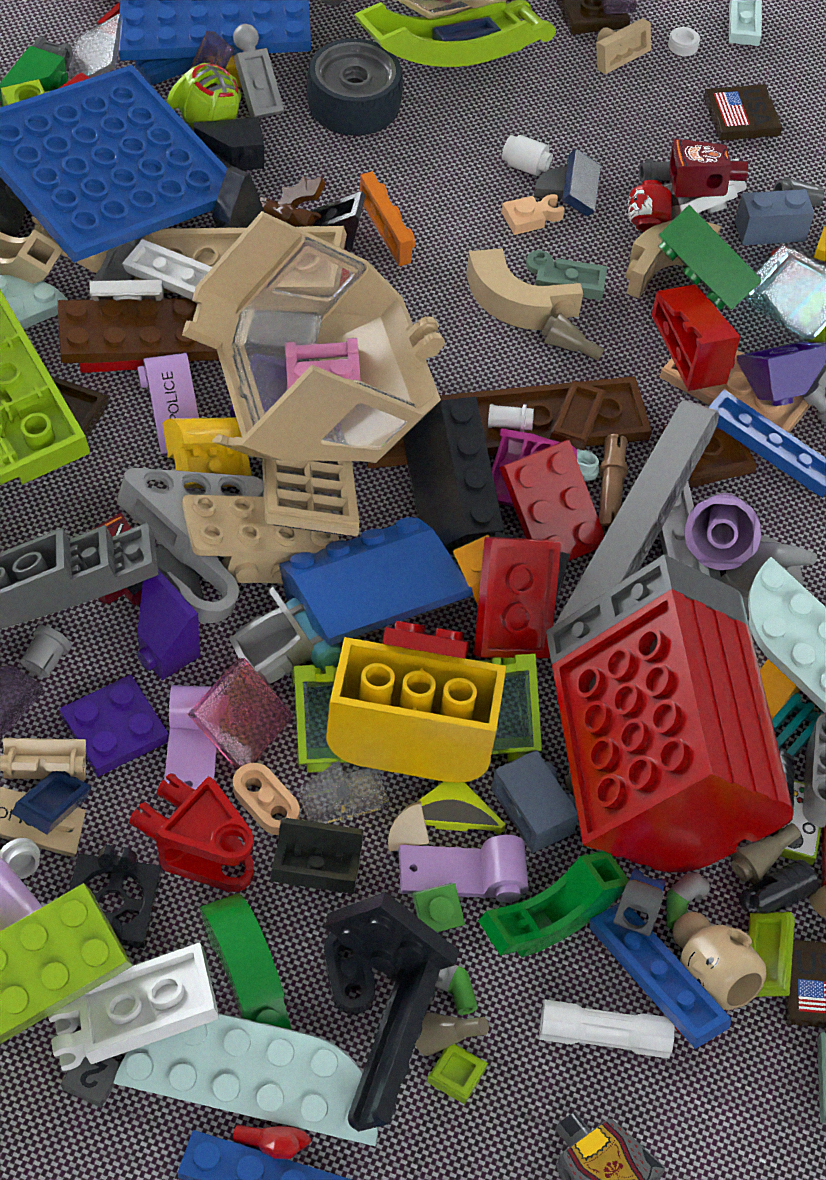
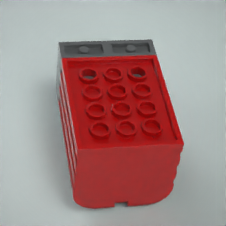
(667, 721)

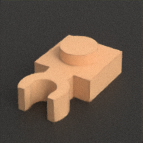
(528, 215)

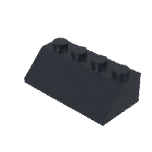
(453, 474)

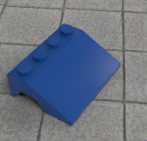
(373, 580)

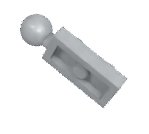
(256, 74)

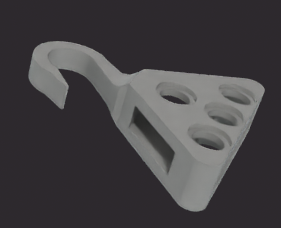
(166, 518)

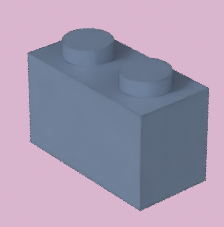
(774, 217)
(535, 801)

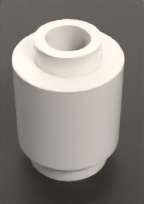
(527, 154)

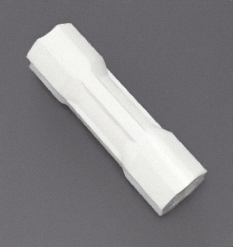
(573, 1024)

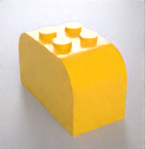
(414, 711)

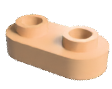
(268, 800)

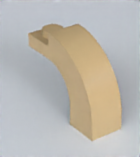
(515, 300)

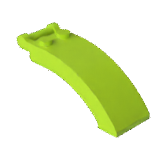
(412, 36)

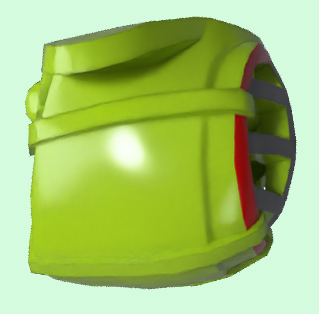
(204, 104)

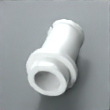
(511, 417)

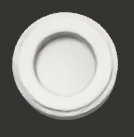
(683, 41)

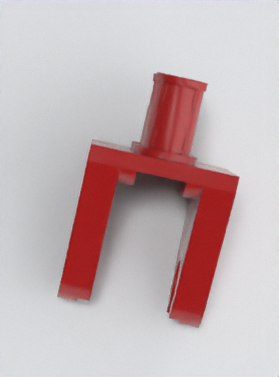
(199, 834)

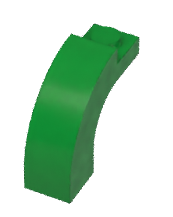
(559, 910)
(246, 960)

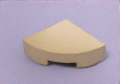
(408, 828)

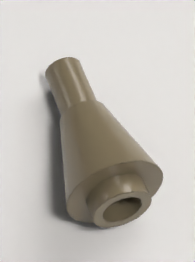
(564, 334)
(755, 859)
(443, 1031)

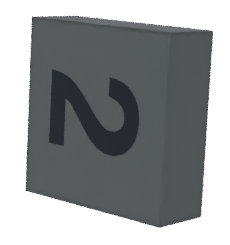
(91, 1081)

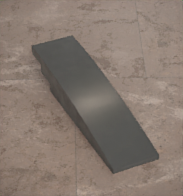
(66, 572)

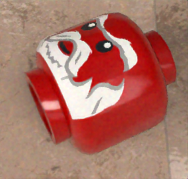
(649, 205)

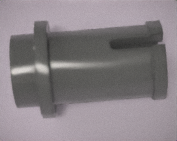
(654, 171)

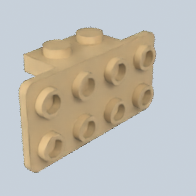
(239, 532)

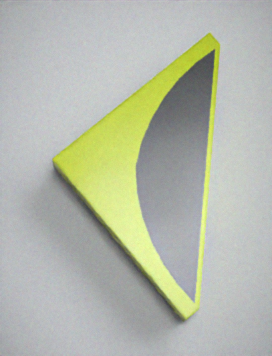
(458, 809)

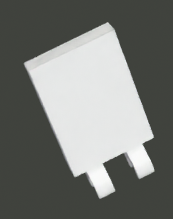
(136, 1008)

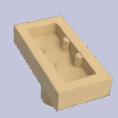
(623, 46)

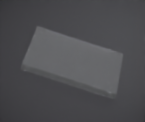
(97, 49)

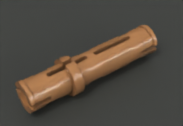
(613, 472)

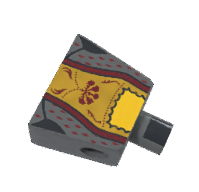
(603, 1153)

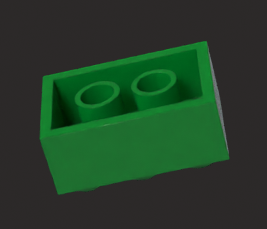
(708, 259)

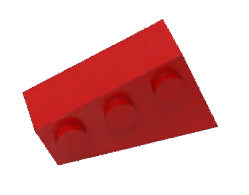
(695, 336)

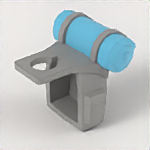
(282, 641)

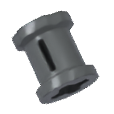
(63, 50)

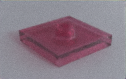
(241, 714)

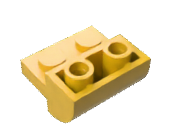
(191, 447)

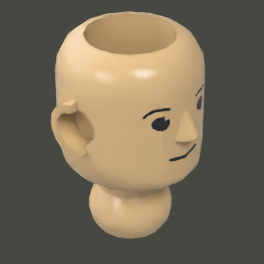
(720, 960)

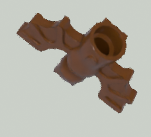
(292, 196)

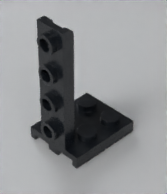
(412, 957)

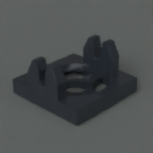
(146, 875)

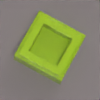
(457, 1073)

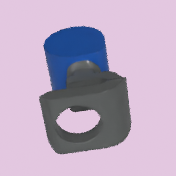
(644, 896)

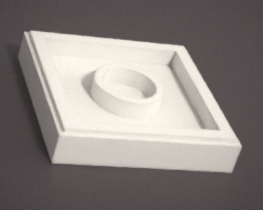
(127, 290)

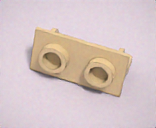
(39, 757)

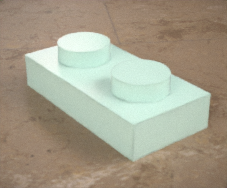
(745, 22)

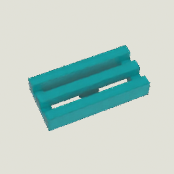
(804, 712)

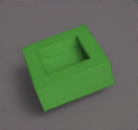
(439, 907)

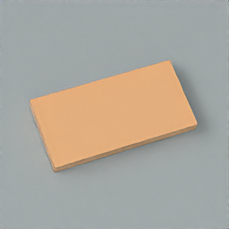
(784, 416)

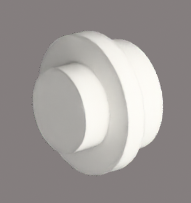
(21, 856)

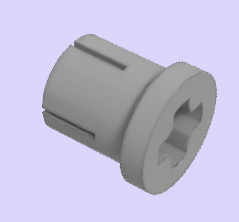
(45, 651)

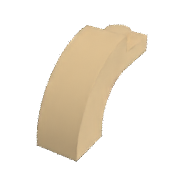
(28, 257)
(648, 258)

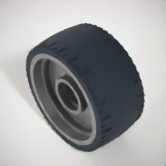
(354, 86)

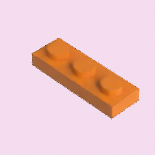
(387, 219)

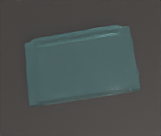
(792, 292)

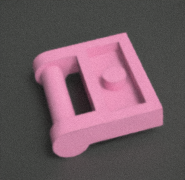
(344, 368)

